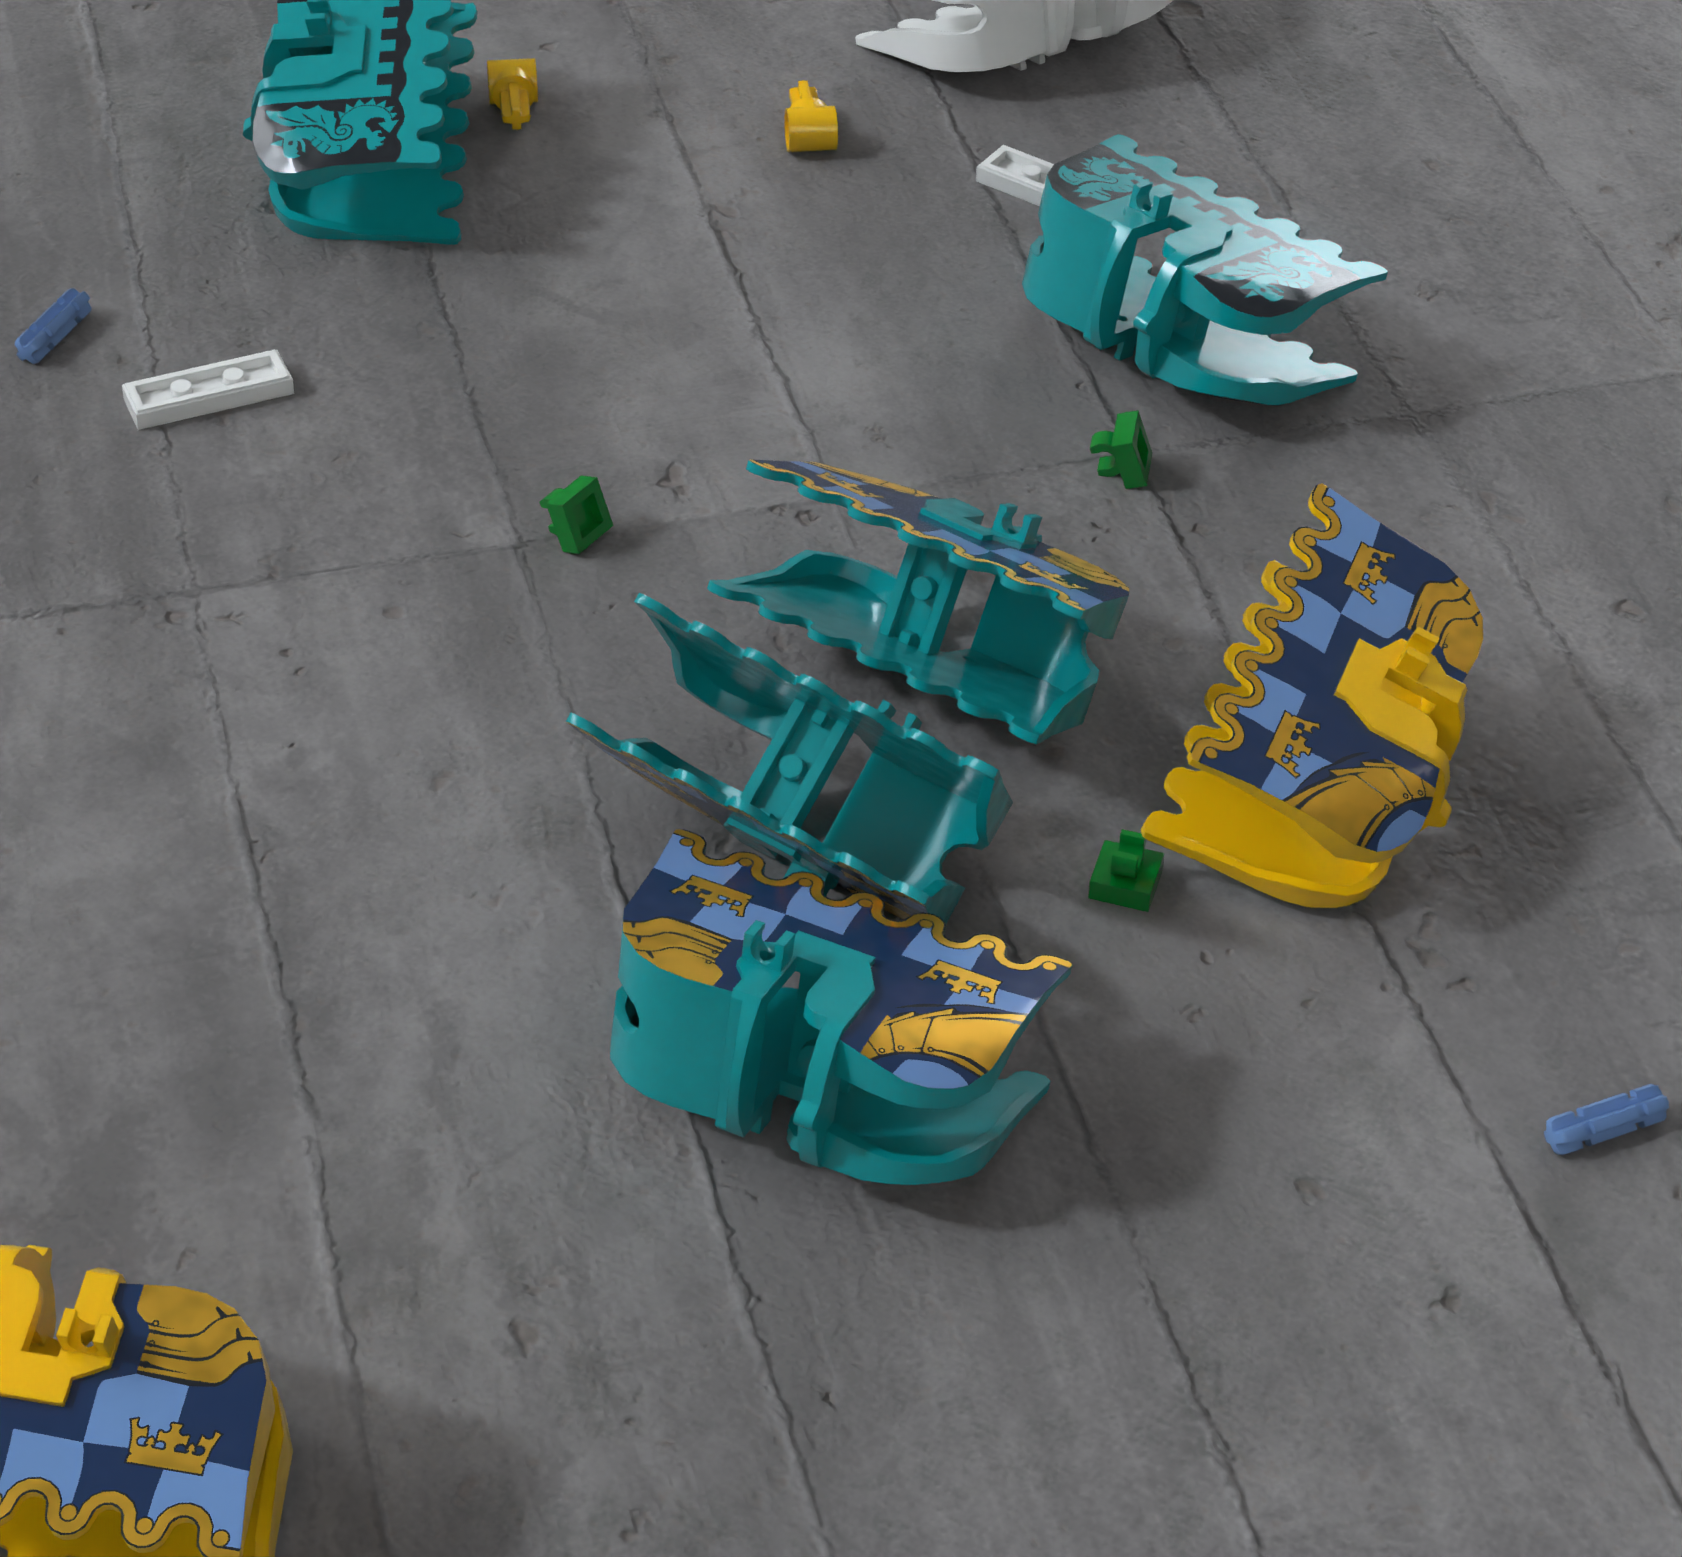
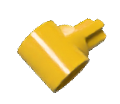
(513, 88)
(809, 121)

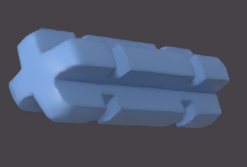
(53, 326)
(1606, 1119)

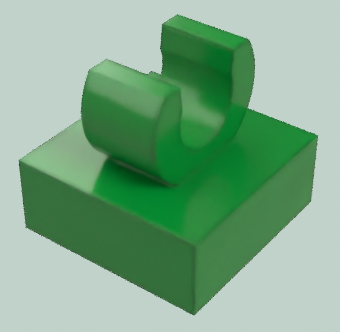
(1128, 448)
(578, 514)
(1126, 872)

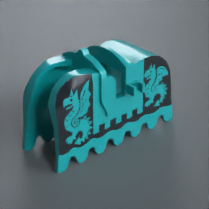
(361, 117)
(1215, 297)

